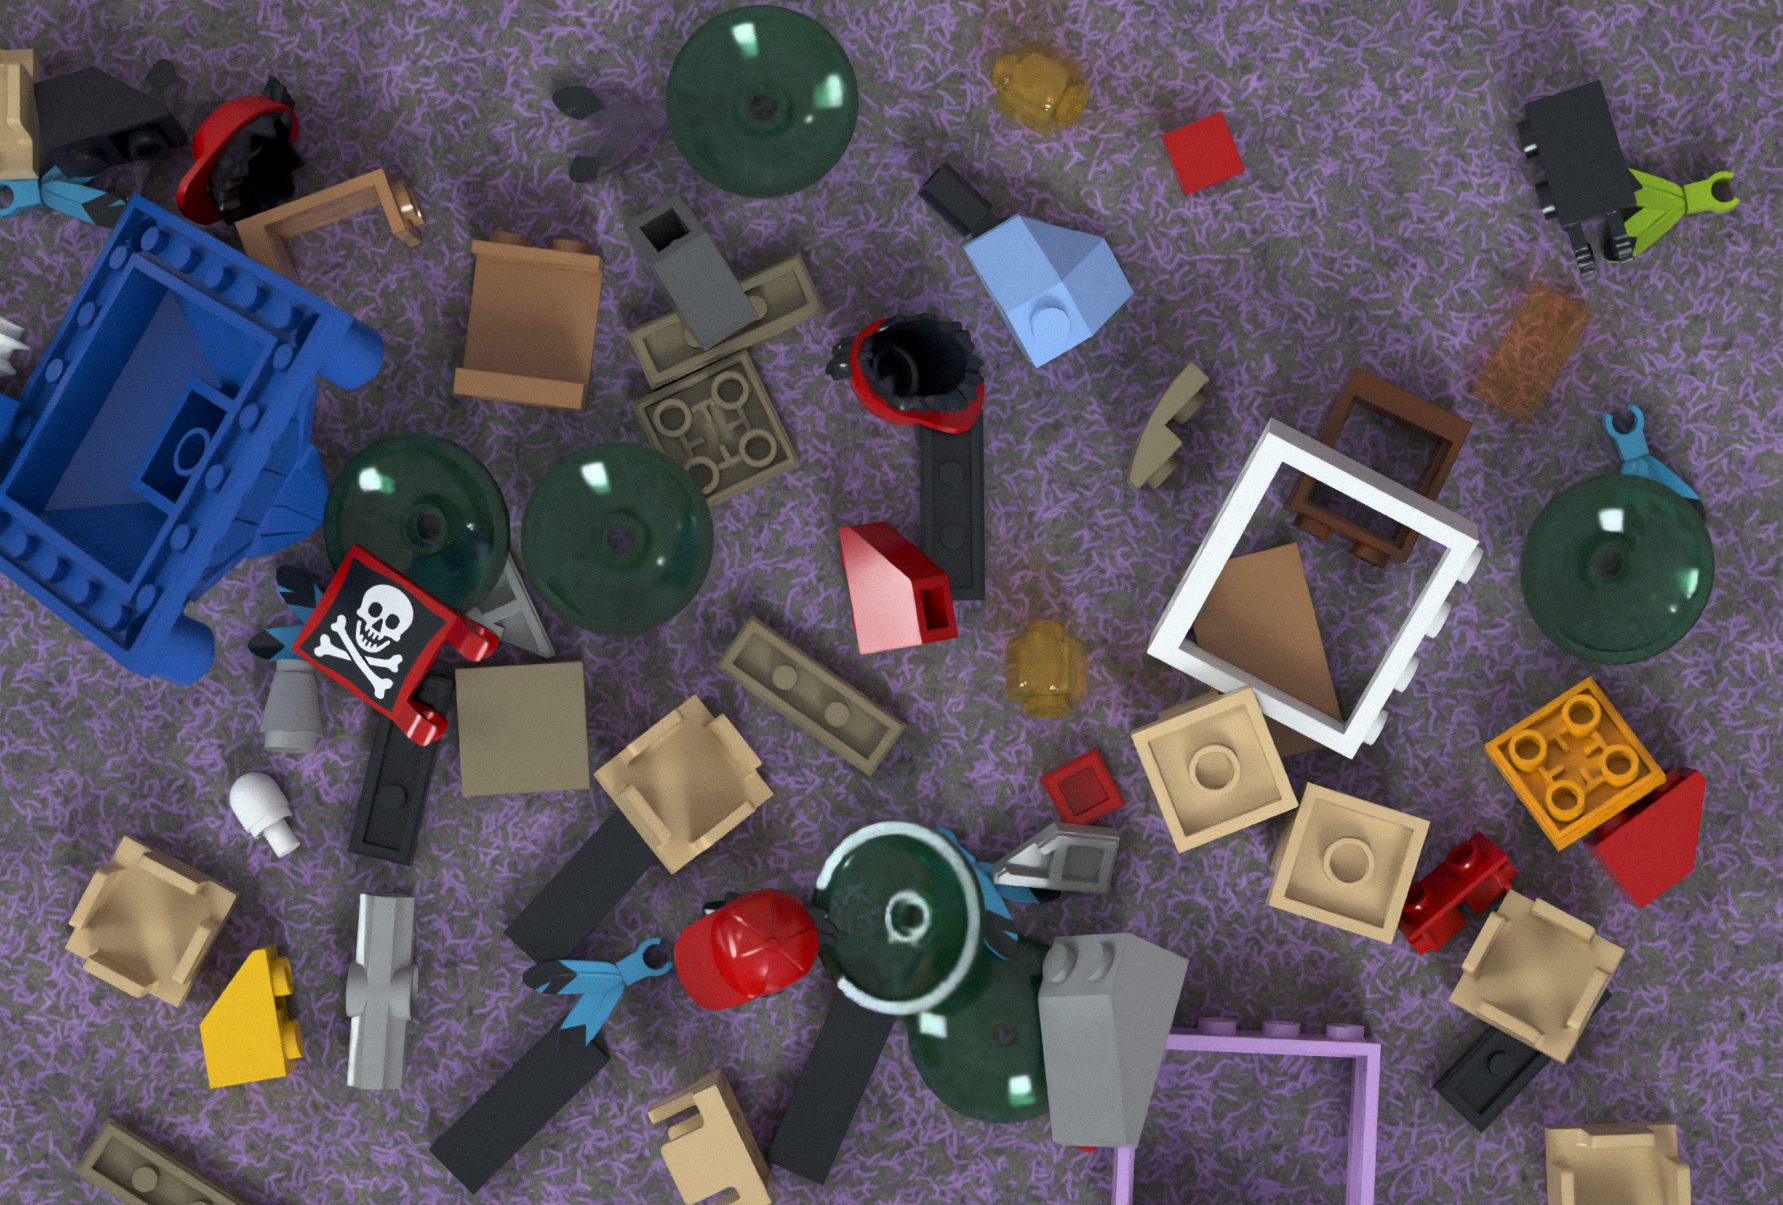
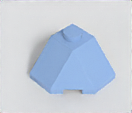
(1048, 283)

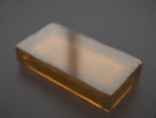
(1530, 353)

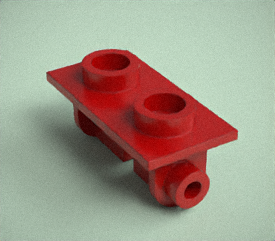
(1471, 873)

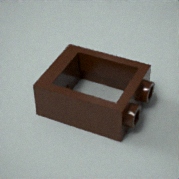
(1406, 410)

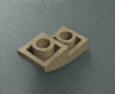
(1154, 449)

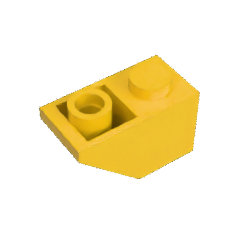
(249, 1025)

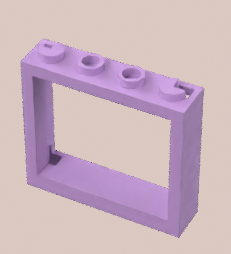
(1285, 1038)

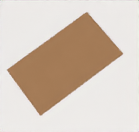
(1267, 626)

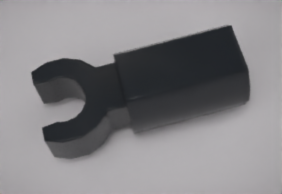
(958, 202)

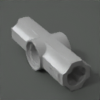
(382, 990)

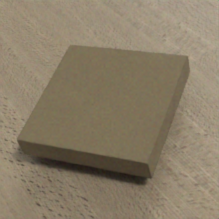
(719, 428)
(523, 728)

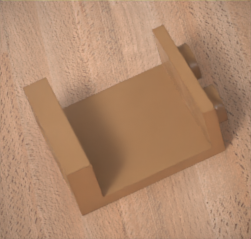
(267, 232)
(531, 323)

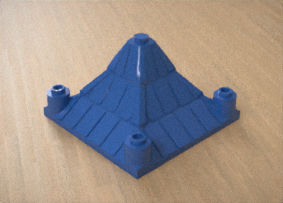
(169, 437)

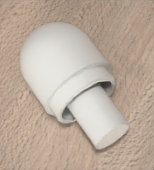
(263, 811)

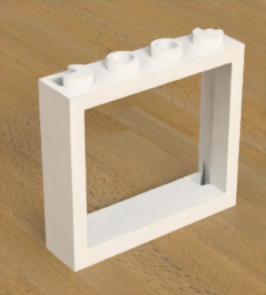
(1426, 617)

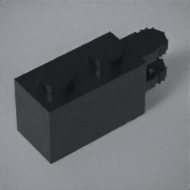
(1581, 167)

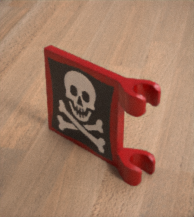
(381, 636)

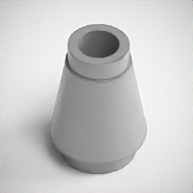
(292, 709)

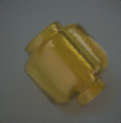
(1040, 88)
(1046, 670)

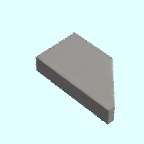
(513, 613)
(1062, 859)

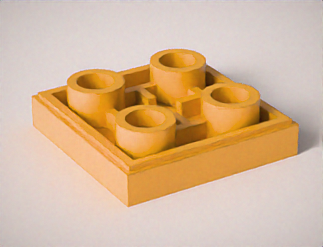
(1575, 763)

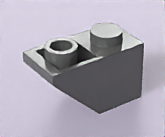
(689, 272)

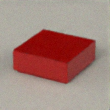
(1202, 154)
(1082, 789)

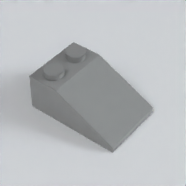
(1104, 1033)

